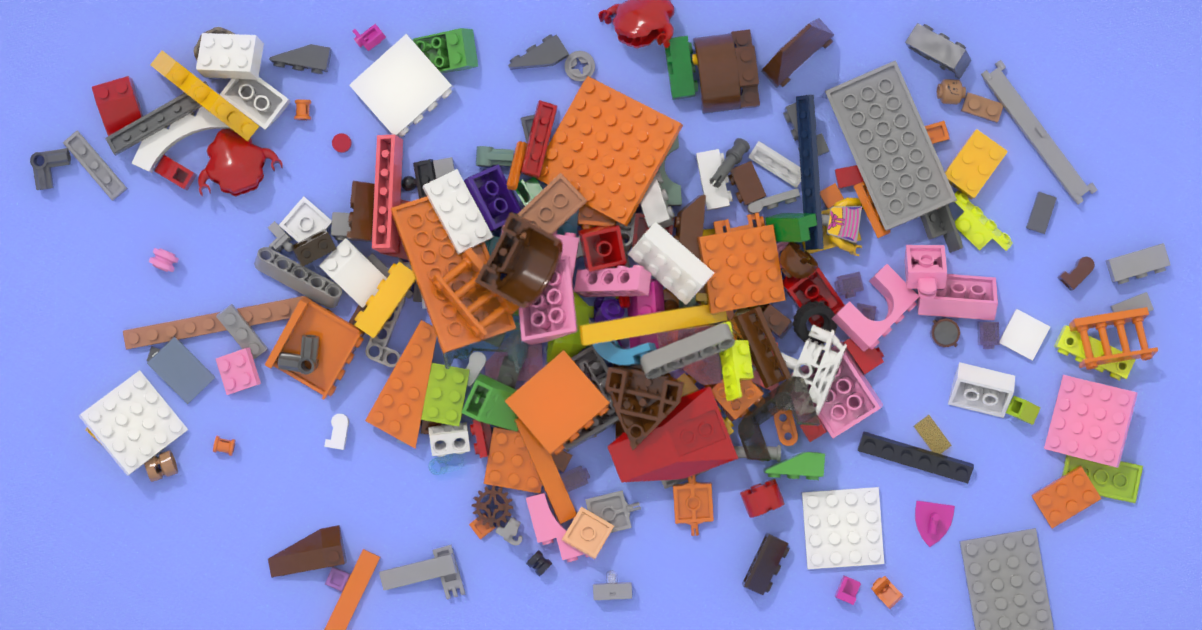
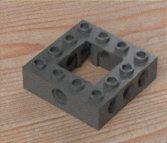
(592, 363)

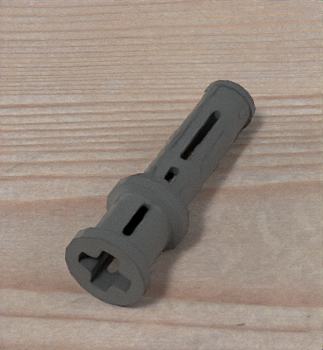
(733, 157)

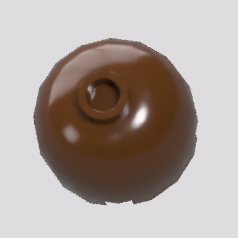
(796, 262)

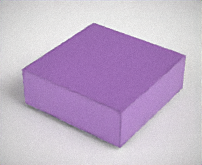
(337, 579)

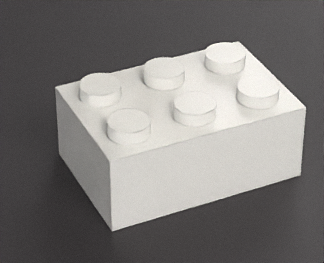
(229, 56)

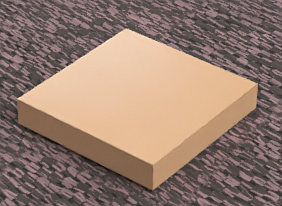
(587, 533)

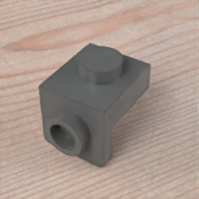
(507, 373)

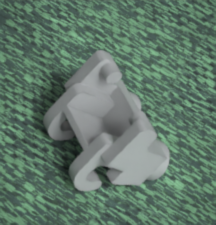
(509, 531)

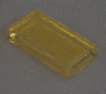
(932, 435)

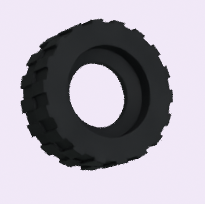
(806, 312)

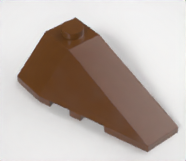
(313, 552)

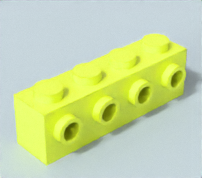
(1071, 343)

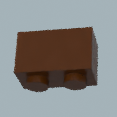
(747, 183)

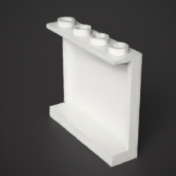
(401, 86)

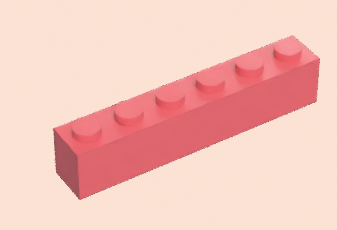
(387, 192)

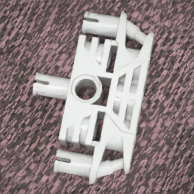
(826, 368)

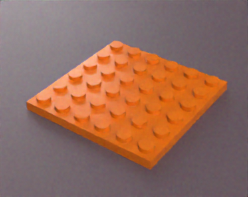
(609, 149)

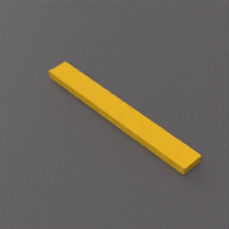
(649, 324)

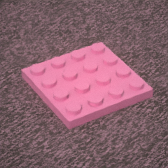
(1090, 421)

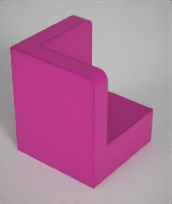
(847, 590)

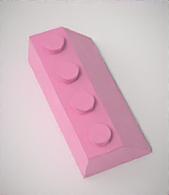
(963, 298)

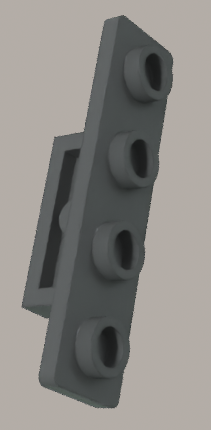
(942, 223)

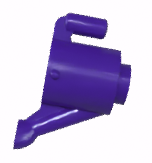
(608, 310)

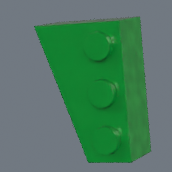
(681, 68)

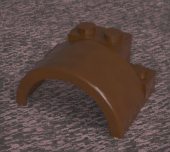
(726, 70)
(526, 261)

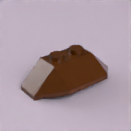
(690, 224)

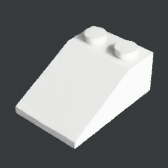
(353, 272)

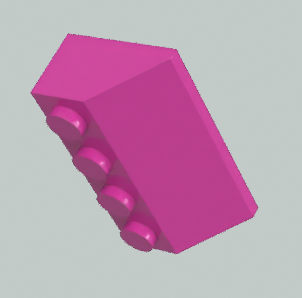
(645, 305)

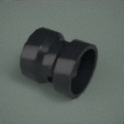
(539, 567)

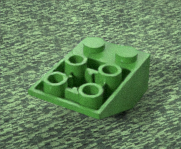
(450, 49)
(488, 404)
(805, 463)

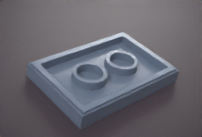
(181, 370)

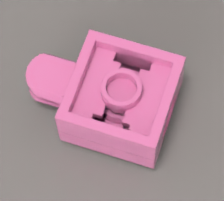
(925, 269)

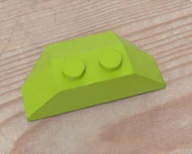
(571, 343)

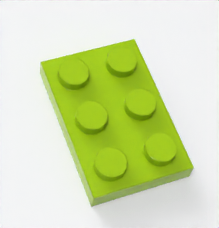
(445, 394)

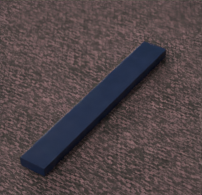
(809, 167)

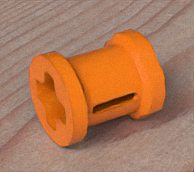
(302, 110)
(224, 445)

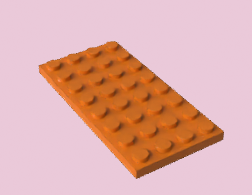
(433, 253)

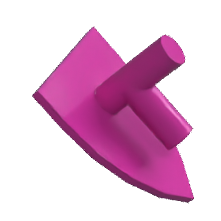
(933, 520)

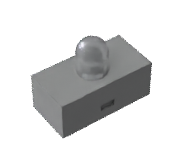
(612, 588)

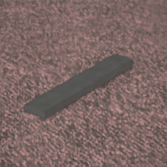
(152, 123)

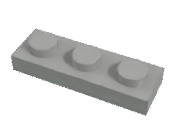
(241, 331)

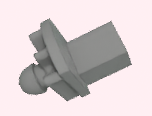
(283, 239)

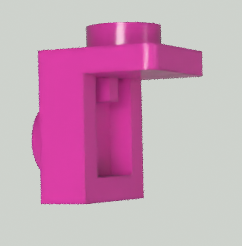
(370, 37)

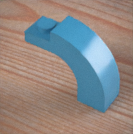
(618, 355)

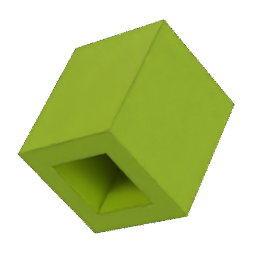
(1023, 410)

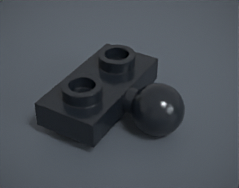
(424, 174)

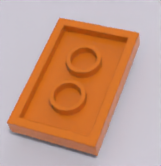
(1066, 496)

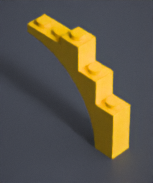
(204, 95)

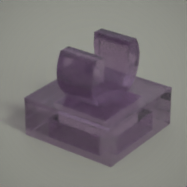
(867, 310)

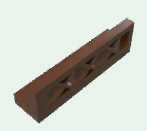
(761, 347)

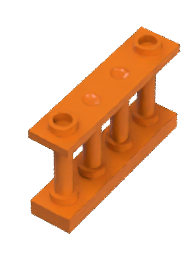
(471, 260)
(1117, 319)

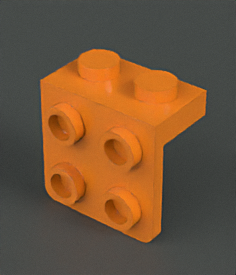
(739, 407)

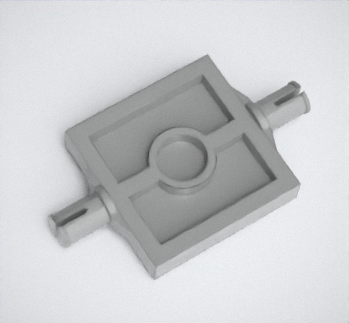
(613, 509)

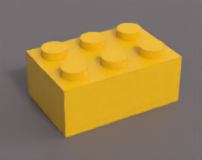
(974, 164)

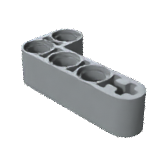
(382, 343)

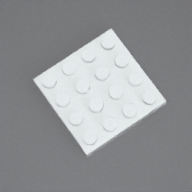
(133, 423)
(842, 528)

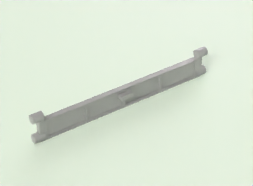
(1036, 134)

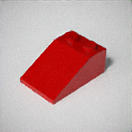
(117, 103)
(813, 289)

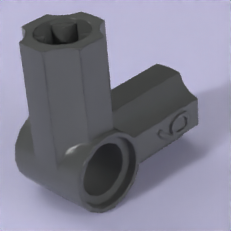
(43, 173)
(308, 352)

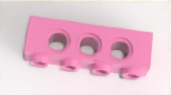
(613, 282)

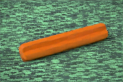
(514, 174)

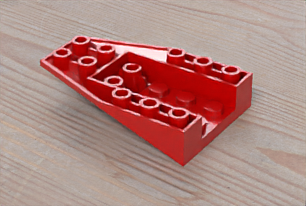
(682, 445)

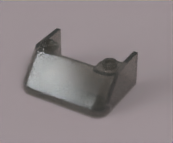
(789, 395)

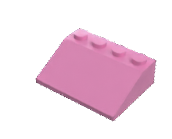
(553, 311)
(849, 397)

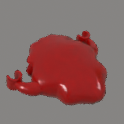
(641, 22)
(235, 164)

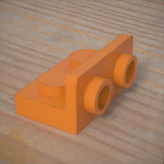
(591, 218)

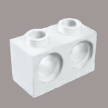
(449, 434)

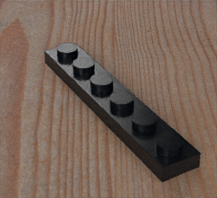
(915, 457)

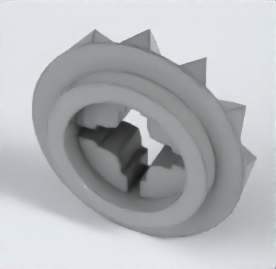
(584, 58)

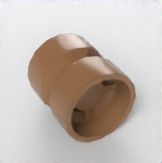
(167, 464)

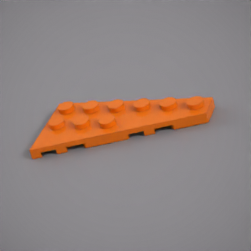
(403, 396)

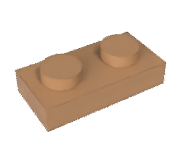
(982, 107)

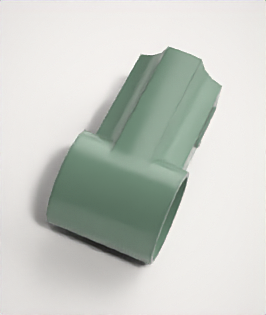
(489, 156)

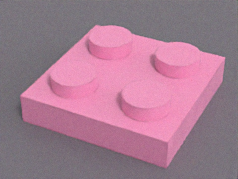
(238, 371)

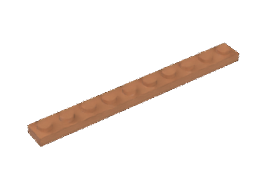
(207, 323)

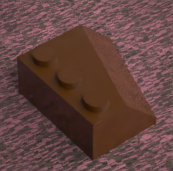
(362, 216)

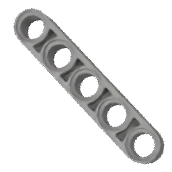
(287, 271)
(687, 351)

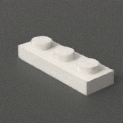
(776, 164)

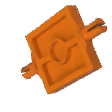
(693, 503)

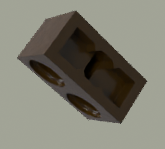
(313, 247)

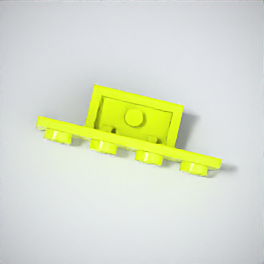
(977, 226)
(735, 367)

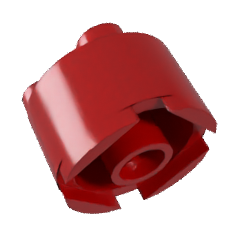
(762, 498)

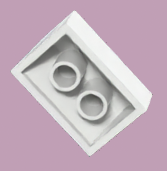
(256, 100)
(981, 390)

